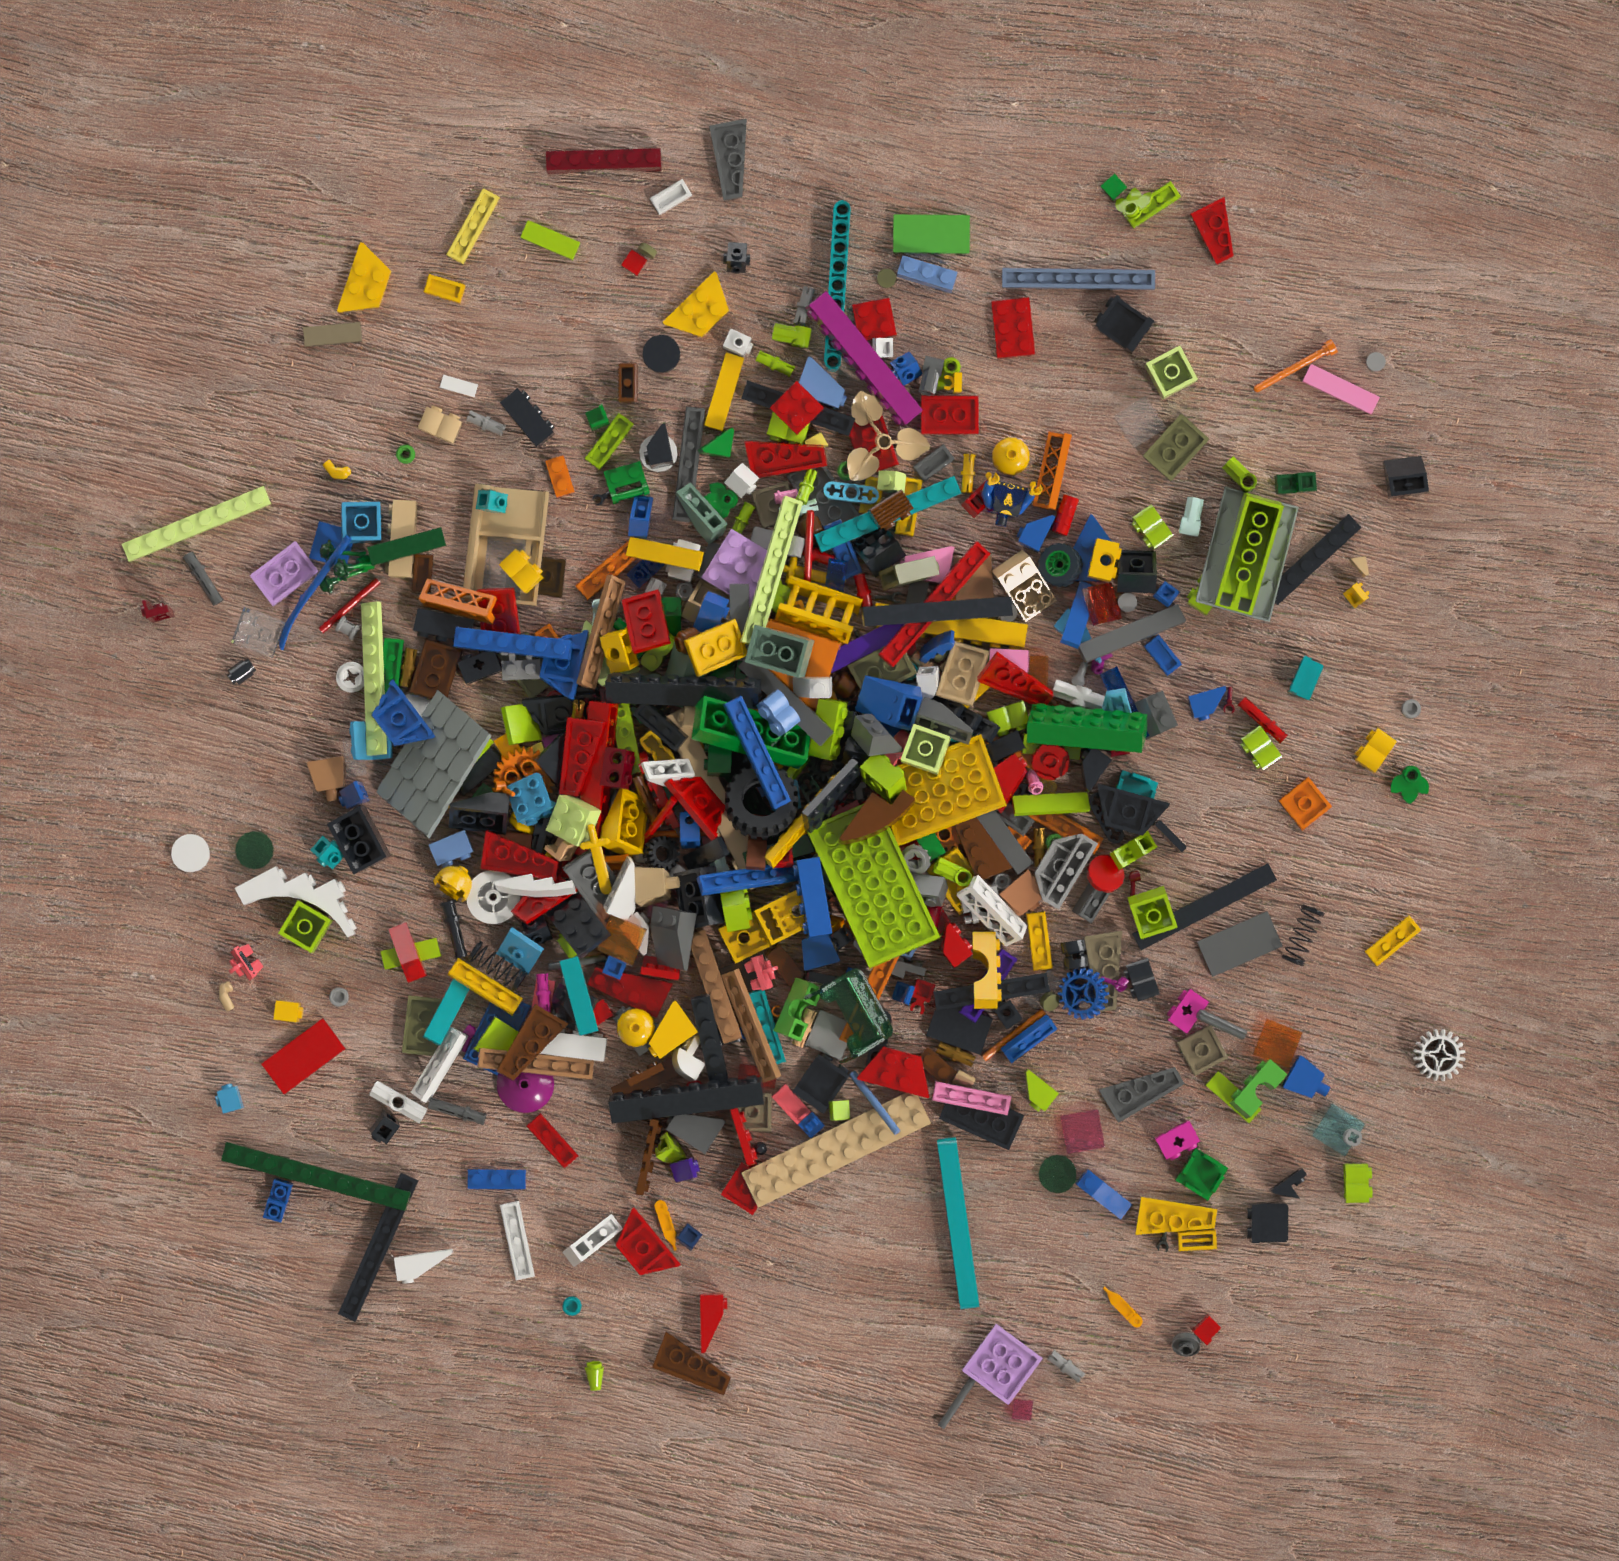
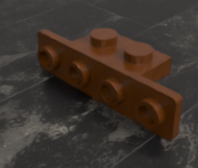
(648, 1079)

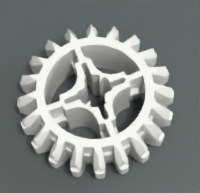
(1440, 1046)

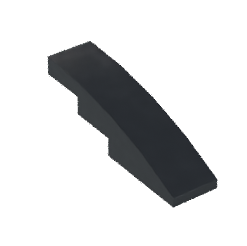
(972, 719)

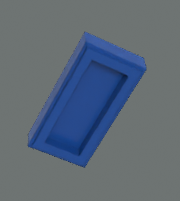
(1162, 655)

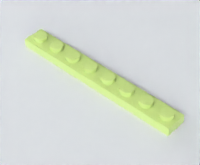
(196, 524)
(772, 566)
(373, 675)

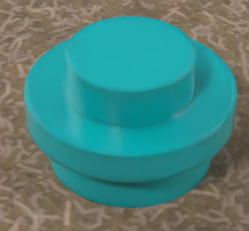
(572, 1306)

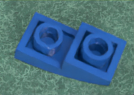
(938, 644)
(278, 1200)

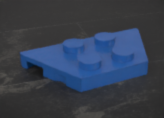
(1085, 545)
(563, 674)
(400, 718)

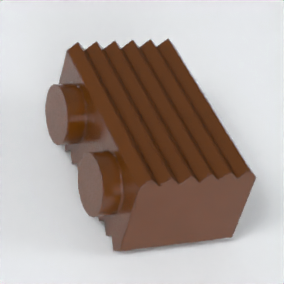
(628, 383)
(890, 510)

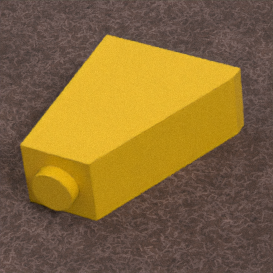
(672, 1031)

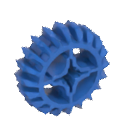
(1073, 1004)

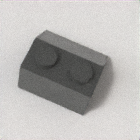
(1159, 714)
(873, 736)

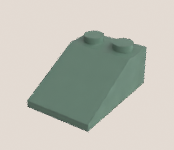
(779, 651)

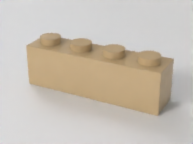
(402, 525)

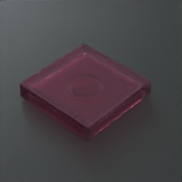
(1082, 1131)

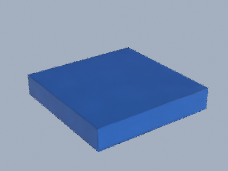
(323, 534)

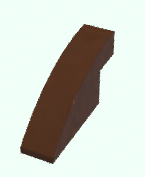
(876, 817)

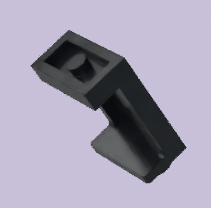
(1123, 324)
(821, 1082)

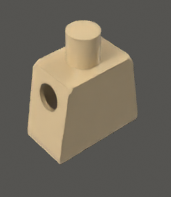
(653, 885)

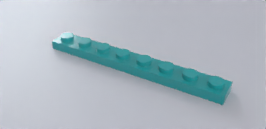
(864, 523)

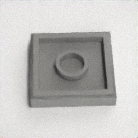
(826, 1035)

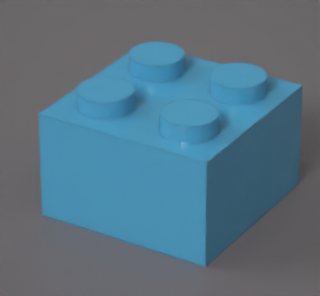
(361, 521)

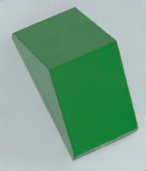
(720, 445)

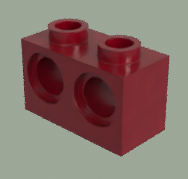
(612, 768)

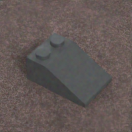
(672, 936)

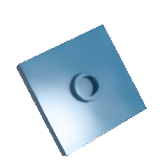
(520, 950)

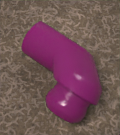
(1098, 668)

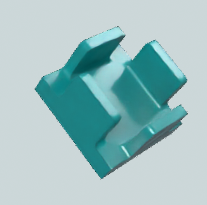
(1137, 784)

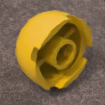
(1010, 456)
(454, 882)
(635, 1027)

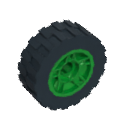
(1050, 567)

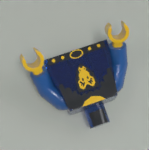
(1006, 499)

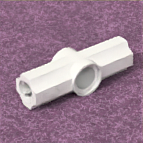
(1078, 695)
(387, 1095)

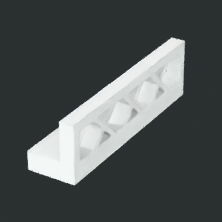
(996, 910)
(439, 1064)

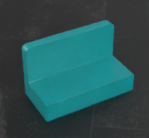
(1306, 678)

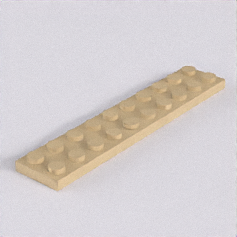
(833, 1149)

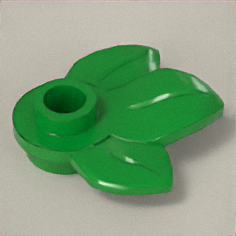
(717, 498)
(1410, 787)

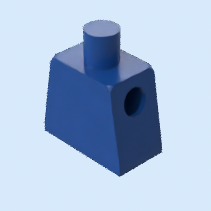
(689, 832)
(818, 952)
(1305, 1079)

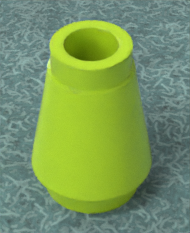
(594, 1374)

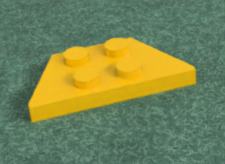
(365, 282)
(700, 309)

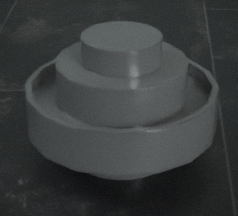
(1186, 1344)

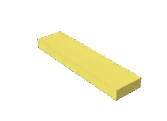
(473, 226)

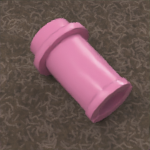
(779, 495)
(1035, 785)

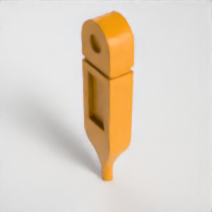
(666, 1222)
(1124, 1308)

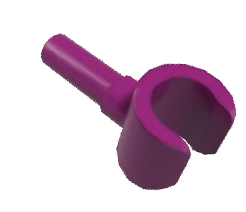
(1119, 985)
(470, 1031)

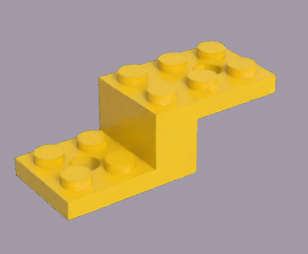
(769, 926)

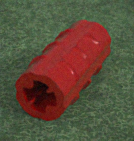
(1065, 515)

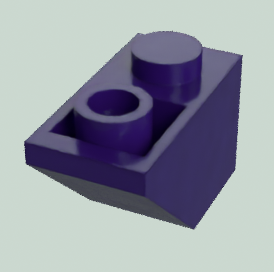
(685, 1169)

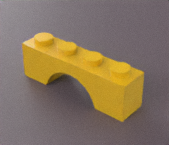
(985, 990)

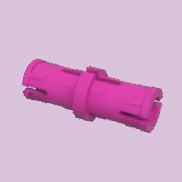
(543, 991)

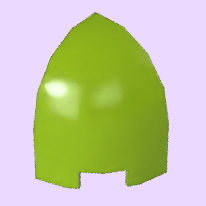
(669, 1149)

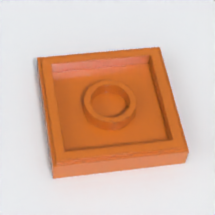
(1305, 803)

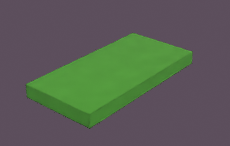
(931, 234)

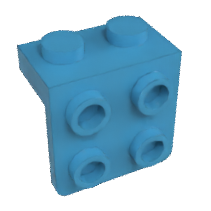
(358, 740)
(531, 800)

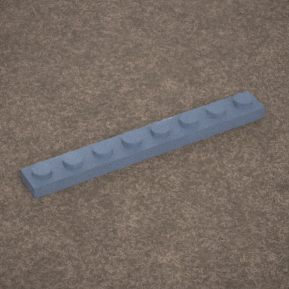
(1078, 279)

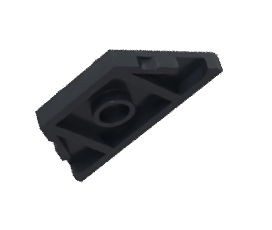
(552, 711)
(1129, 810)

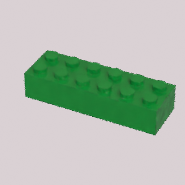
(715, 728)
(1087, 728)

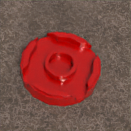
(1050, 761)
(1104, 874)

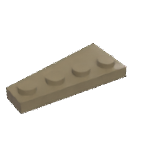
(1104, 957)

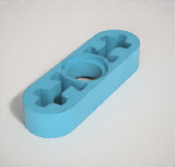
(835, 496)

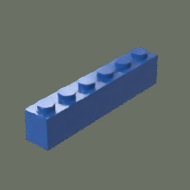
(513, 643)

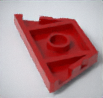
(699, 802)
(897, 1071)
(644, 1247)

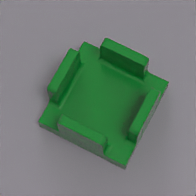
(1201, 1174)

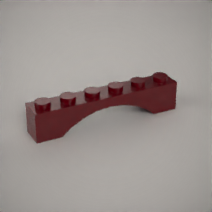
(612, 159)

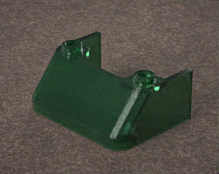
(860, 1010)

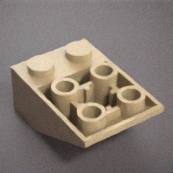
(1024, 584)

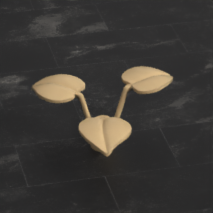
(862, 463)

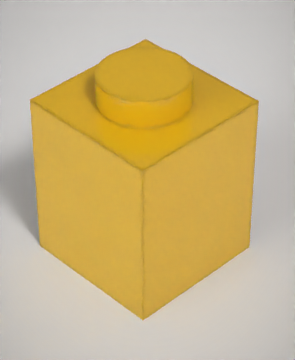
(288, 1011)

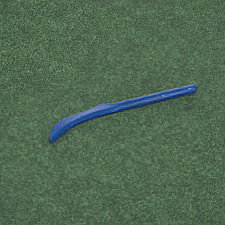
(311, 589)

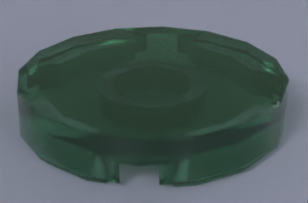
(254, 850)
(1057, 1174)

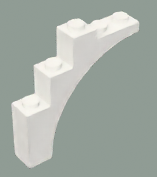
(326, 897)

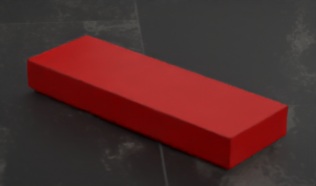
(552, 1140)

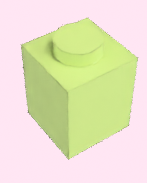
(891, 481)

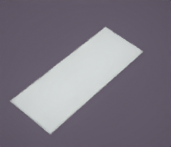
(458, 386)

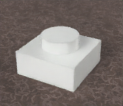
(883, 346)

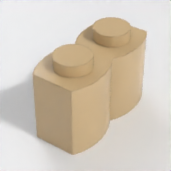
(439, 424)

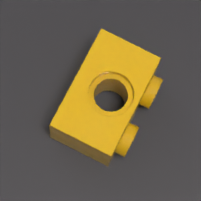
(1102, 548)
(620, 641)

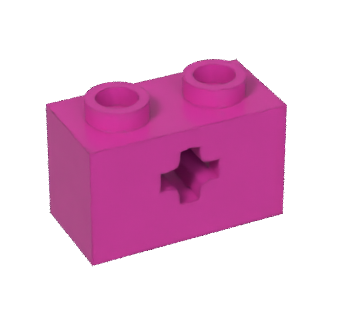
(1186, 1021)
(1166, 1140)

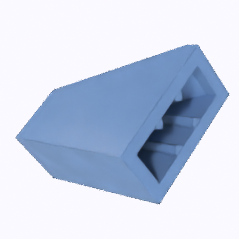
(822, 385)

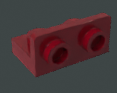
(157, 613)

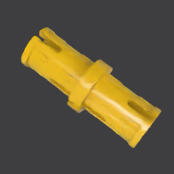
(968, 473)

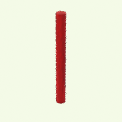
(808, 545)
(349, 605)
(659, 819)

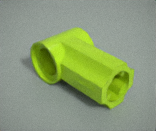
(797, 336)
(1239, 473)
(951, 871)

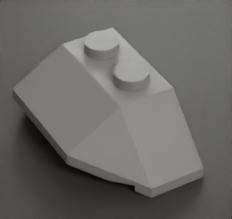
(1062, 867)

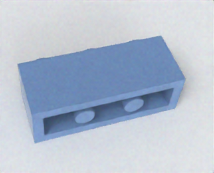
(927, 274)

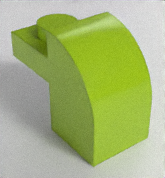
(1133, 850)

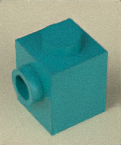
(491, 501)

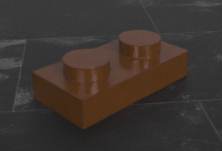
(937, 1066)

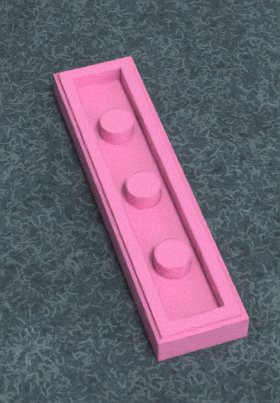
(1340, 389)
(971, 1098)

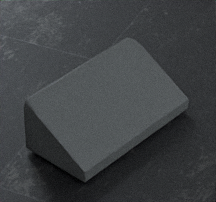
(1090, 903)

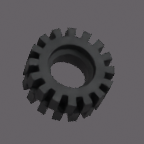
(824, 776)
(670, 848)

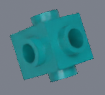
(327, 852)

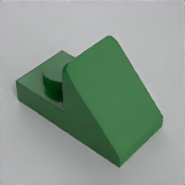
(672, 613)

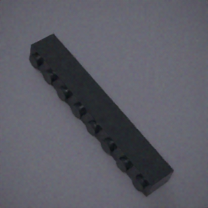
(679, 690)
(686, 1099)

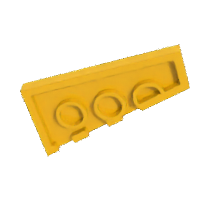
(1170, 1216)

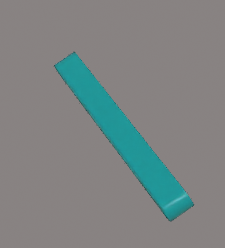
(835, 276)
(958, 1223)

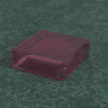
(1022, 1409)

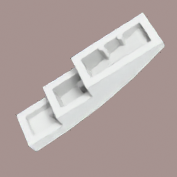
(528, 886)

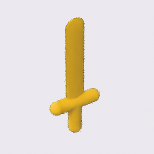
(798, 571)
(595, 846)

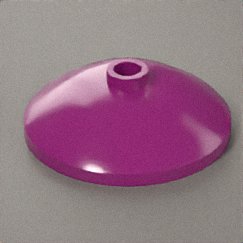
(525, 1099)

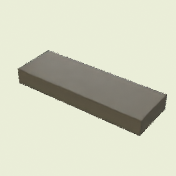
(332, 334)

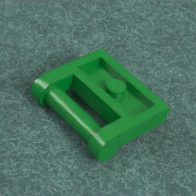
(626, 476)

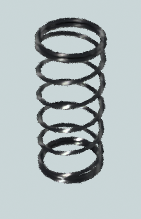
(1294, 960)
(517, 982)

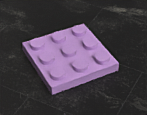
(736, 563)
(1002, 1364)

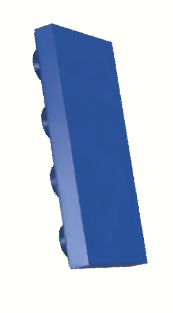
(494, 1011)

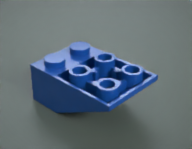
(890, 701)

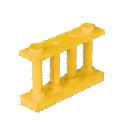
(815, 623)

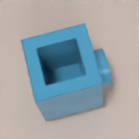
(229, 1098)

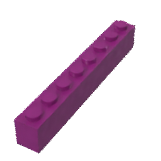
(863, 358)

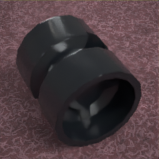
(1073, 947)

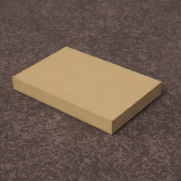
(961, 672)

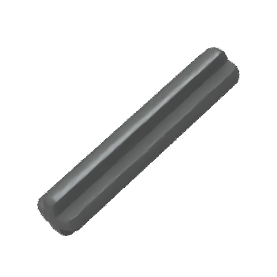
(1221, 1024)

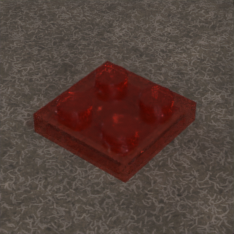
(1102, 604)

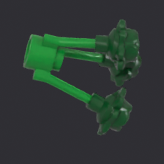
(341, 568)

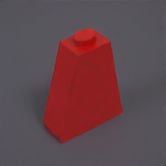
(1010, 775)

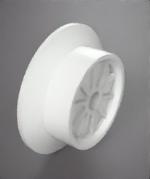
(481, 904)

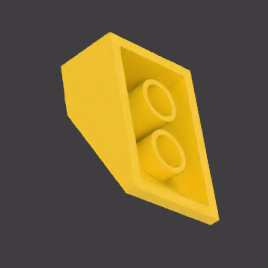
(625, 824)

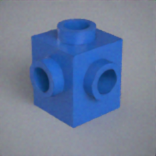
(906, 368)

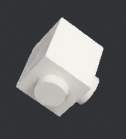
(738, 343)
(742, 480)

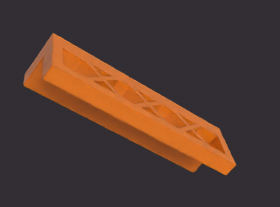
(1066, 439)
(453, 606)

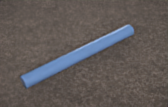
(875, 1103)

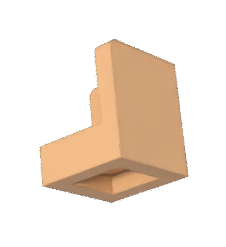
(561, 850)

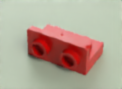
(651, 968)

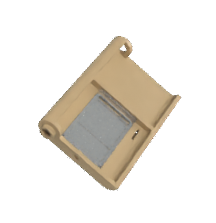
(498, 534)

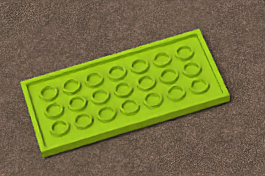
(874, 891)

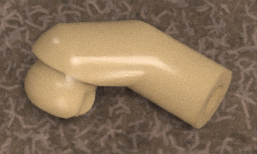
(224, 997)

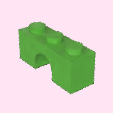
(790, 1021)
(1267, 1074)

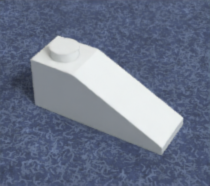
(661, 771)
(622, 897)
(592, 1240)
(412, 1266)

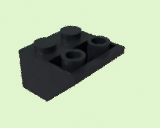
(1405, 477)
(878, 550)

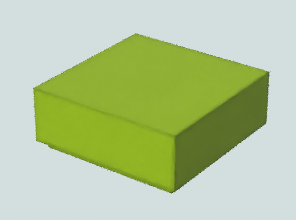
(839, 1110)

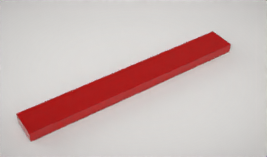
(944, 591)

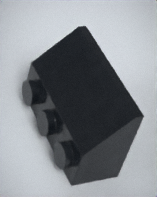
(359, 839)
(689, 898)

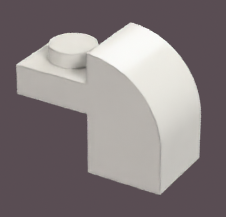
(928, 679)
(684, 1061)

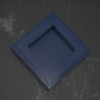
(689, 1237)

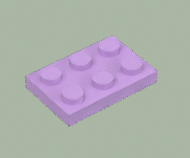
(284, 573)

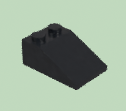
(481, 813)

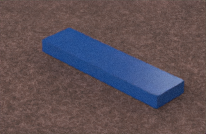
(1077, 618)

